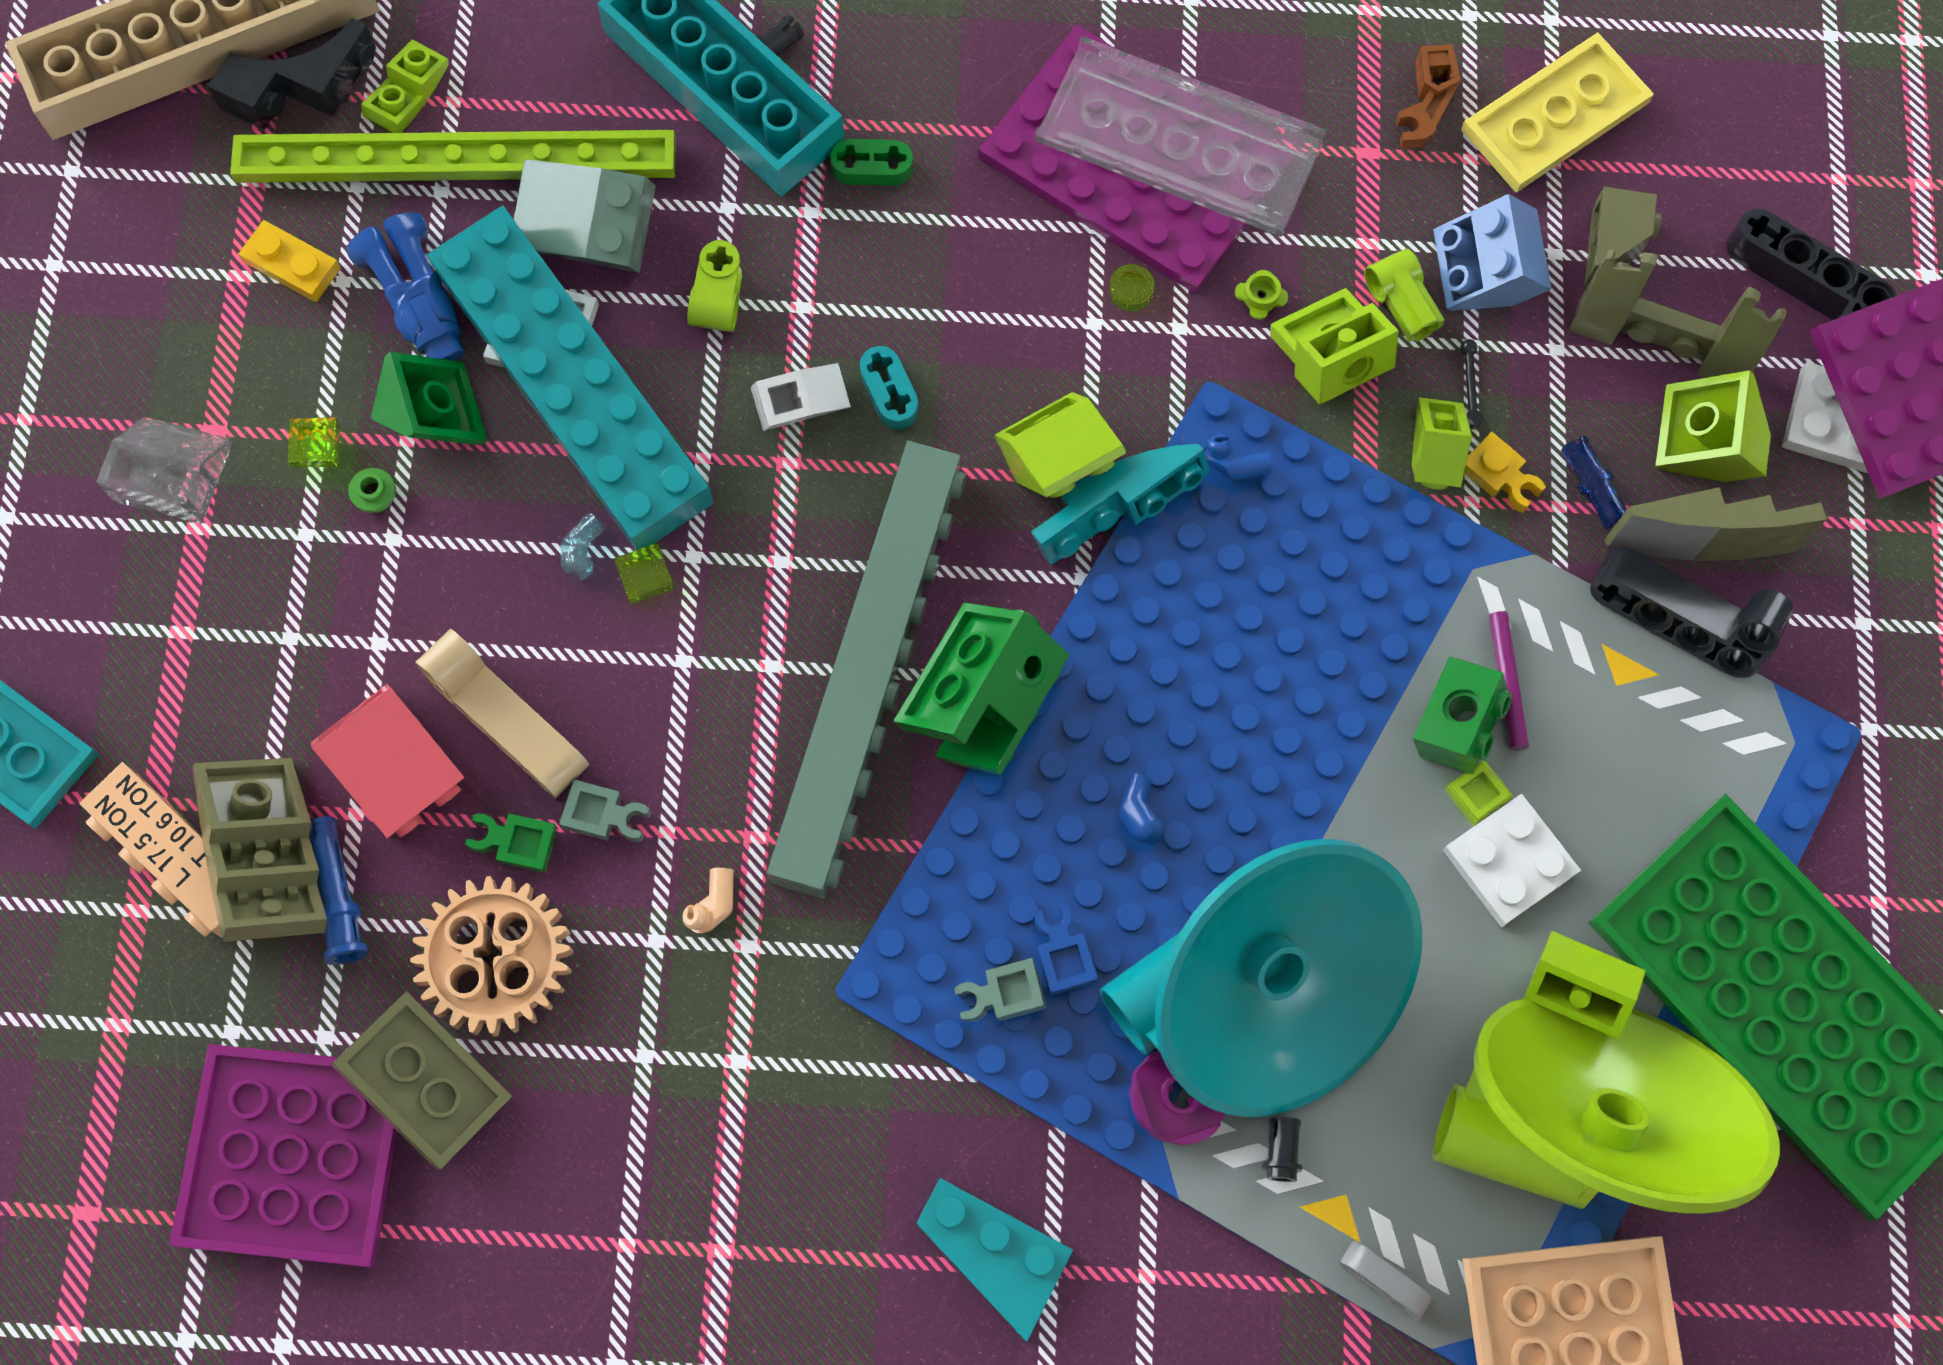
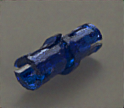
(1594, 481)

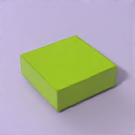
(1479, 793)

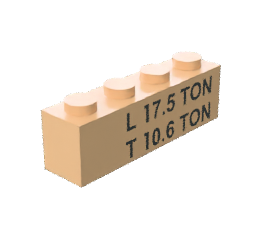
(155, 840)

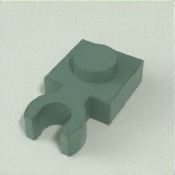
(596, 811)
(1010, 991)

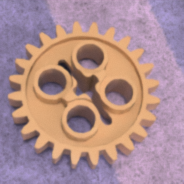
(447, 960)

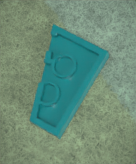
(996, 1253)

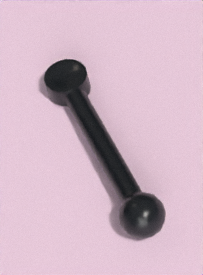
(1468, 349)

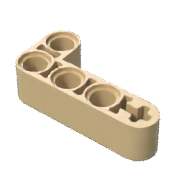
(501, 714)

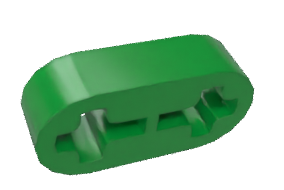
(871, 162)

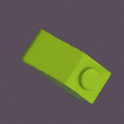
(1440, 443)

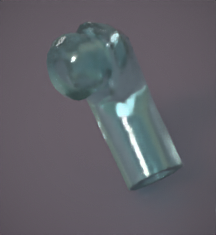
(574, 547)

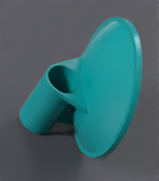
(1278, 979)

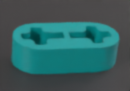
(880, 392)

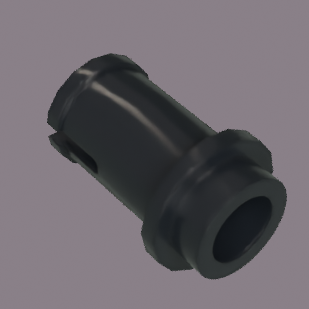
(781, 35)
(1283, 1149)

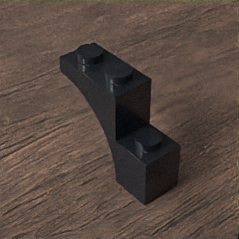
(320, 78)

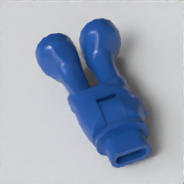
(420, 306)

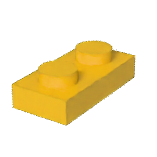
(289, 261)

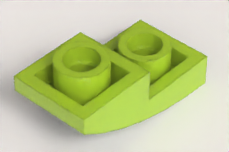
(409, 84)

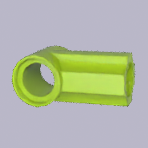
(1400, 285)

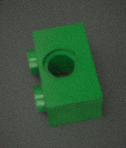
(1462, 689)

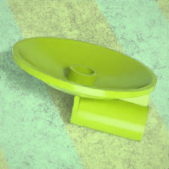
(1598, 1113)

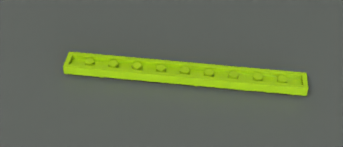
(445, 155)

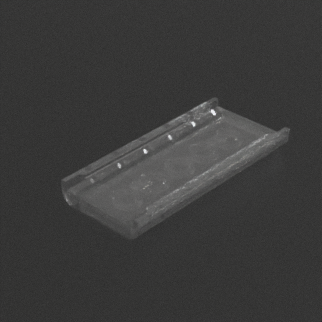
(1182, 136)

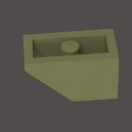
(1622, 223)

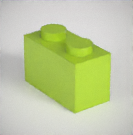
(1585, 984)

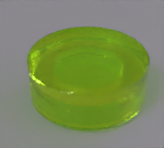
(1131, 287)

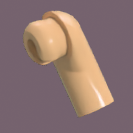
(716, 906)

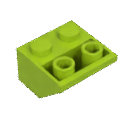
(1059, 446)

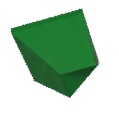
(428, 399)

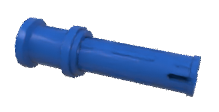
(341, 927)

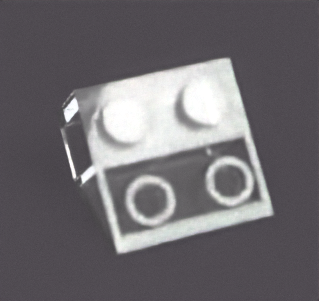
(164, 468)

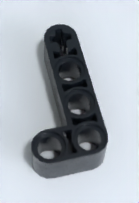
(1765, 241)
(1689, 615)

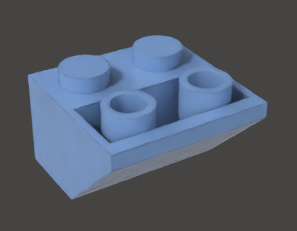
(1492, 256)

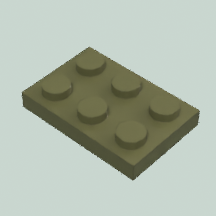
(421, 1081)

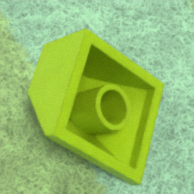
(1714, 429)

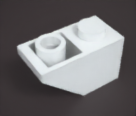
(799, 395)

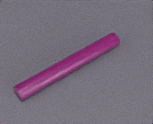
(1506, 663)

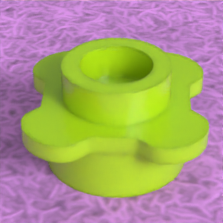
(1263, 282)

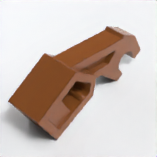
(1424, 117)

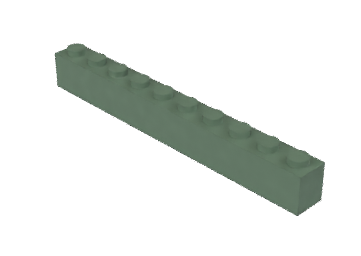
(865, 672)

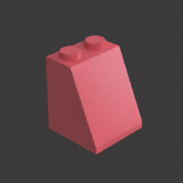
(388, 762)

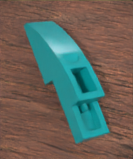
(1133, 486)

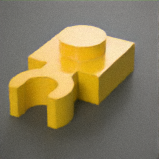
(1497, 468)

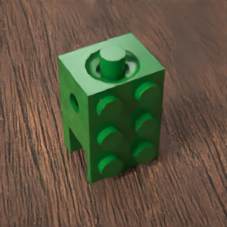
(983, 686)

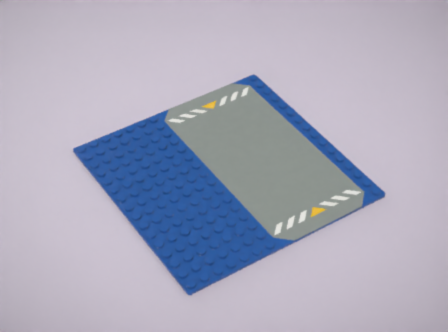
(1270, 681)

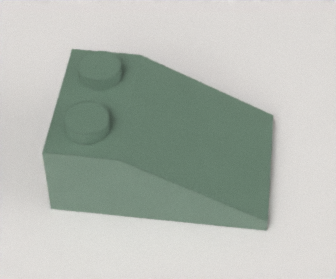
(585, 213)

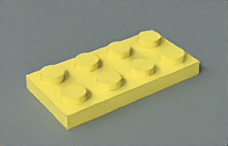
(1557, 112)

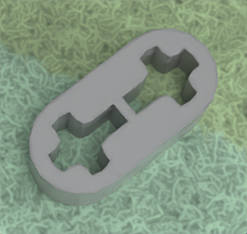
(1386, 1280)

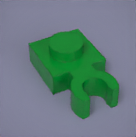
(520, 844)

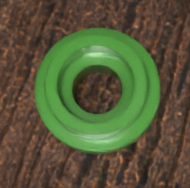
(378, 500)

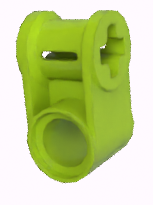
(716, 293)

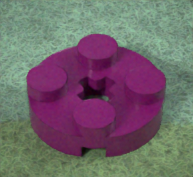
(1164, 1118)

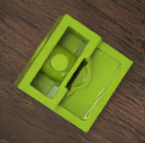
(1337, 344)

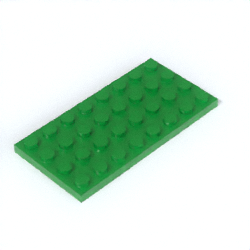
(1789, 1001)

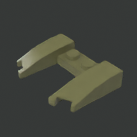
(1614, 306)

